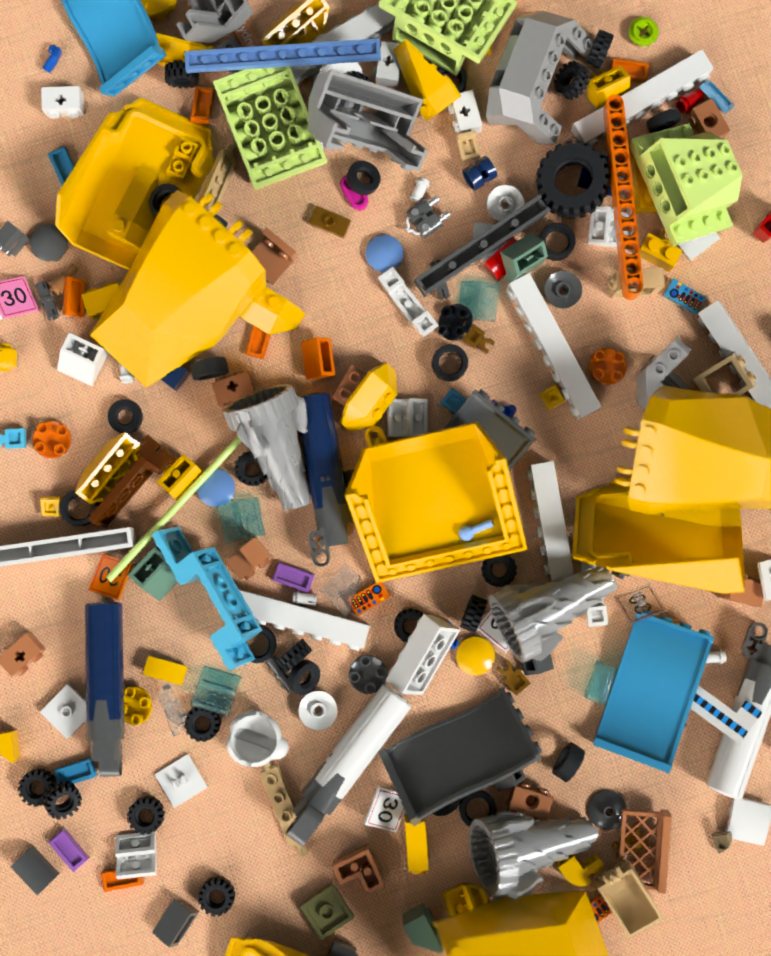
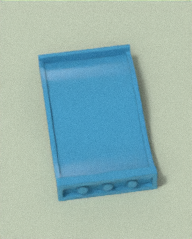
(117, 38)
(654, 691)

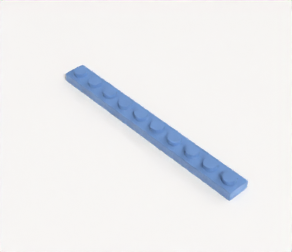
(282, 55)

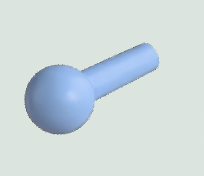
(467, 532)

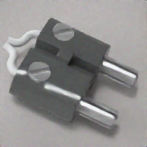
(424, 218)

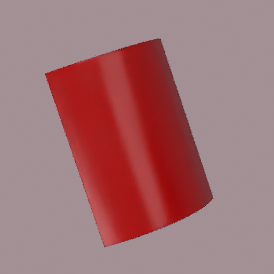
(494, 264)

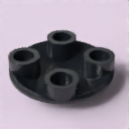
(455, 322)

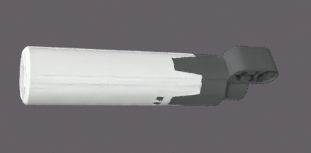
(734, 760)
(347, 761)

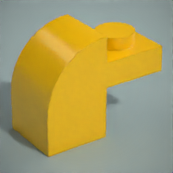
(578, 873)

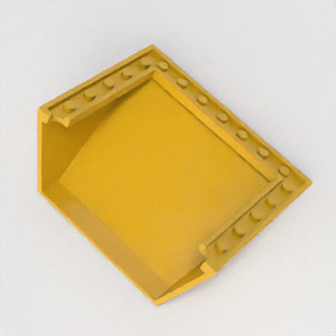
(420, 492)

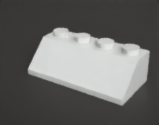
(422, 655)

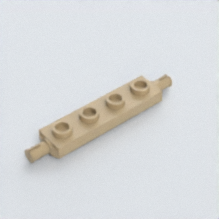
(219, 176)
(281, 800)

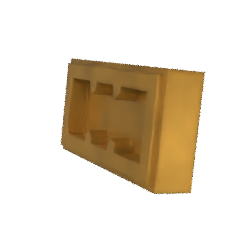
(329, 222)

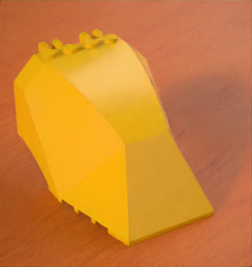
(180, 290)
(699, 453)
(525, 927)

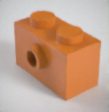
(318, 358)

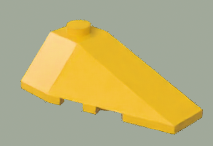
(425, 80)
(642, 197)
(133, 216)

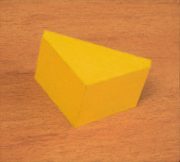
(9, 745)

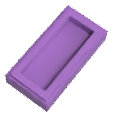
(293, 577)
(69, 849)

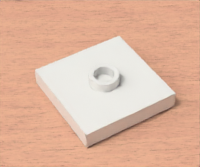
(66, 711)

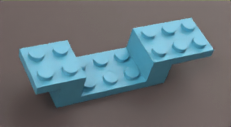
(223, 592)

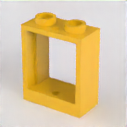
(416, 846)

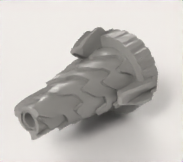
(269, 427)
(533, 614)
(514, 846)

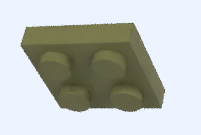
(327, 911)

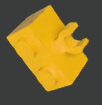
(606, 84)
(659, 251)
(179, 476)

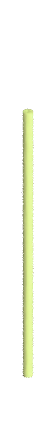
(174, 508)

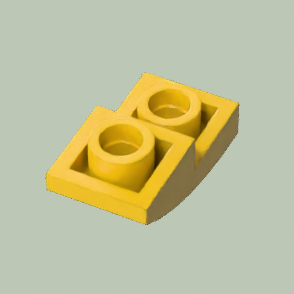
(182, 159)
(164, 670)

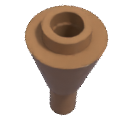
(58, 284)

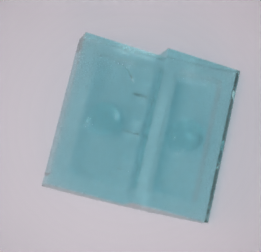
(480, 299)
(241, 520)
(216, 690)

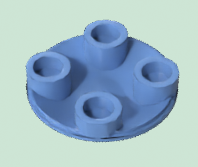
(384, 253)
(217, 489)

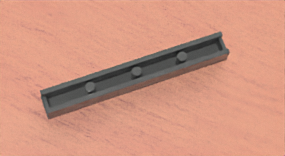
(481, 246)

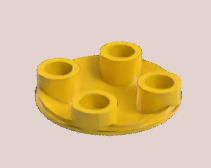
(475, 655)
(136, 705)

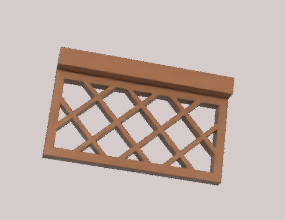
(661, 845)

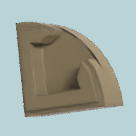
(722, 840)

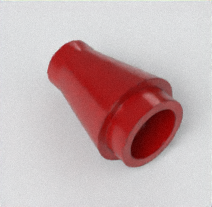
(688, 101)

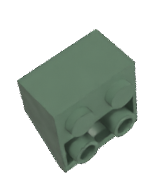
(523, 256)
(154, 574)
(420, 928)

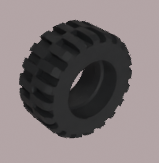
(566, 156)

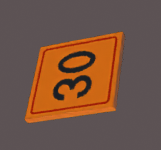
(102, 585)

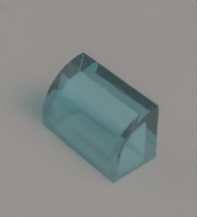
(601, 683)

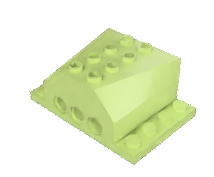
(449, 28)
(269, 124)
(688, 180)

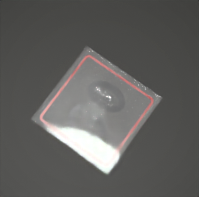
(640, 603)

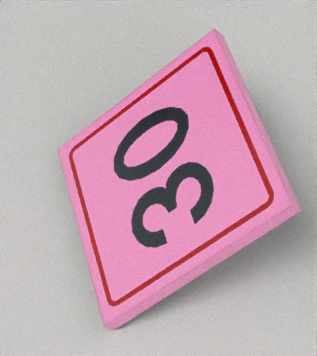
(16, 298)

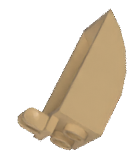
(628, 898)

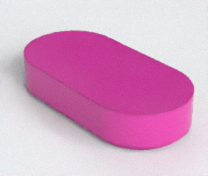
(357, 201)

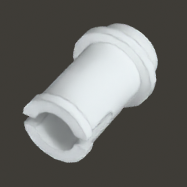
(420, 188)
(126, 376)
(304, 598)
(717, 657)

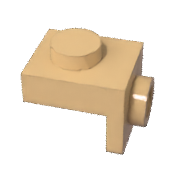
(468, 145)

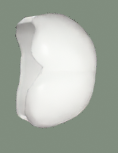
(255, 739)

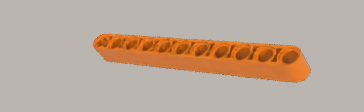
(620, 205)

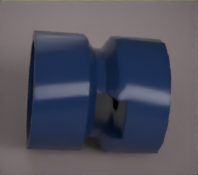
(479, 173)

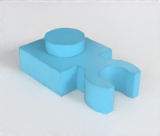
(14, 438)

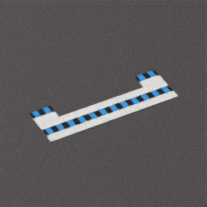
(722, 717)

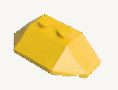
(299, 24)
(176, 48)
(272, 313)
(370, 398)
(107, 468)

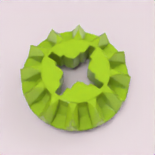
(640, 24)

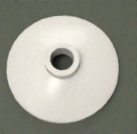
(504, 194)
(315, 720)

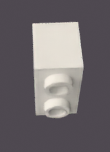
(390, 74)
(62, 101)
(467, 105)

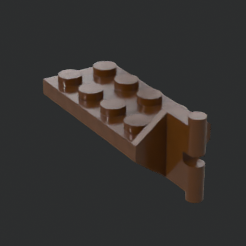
(128, 485)

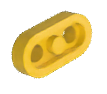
(379, 440)

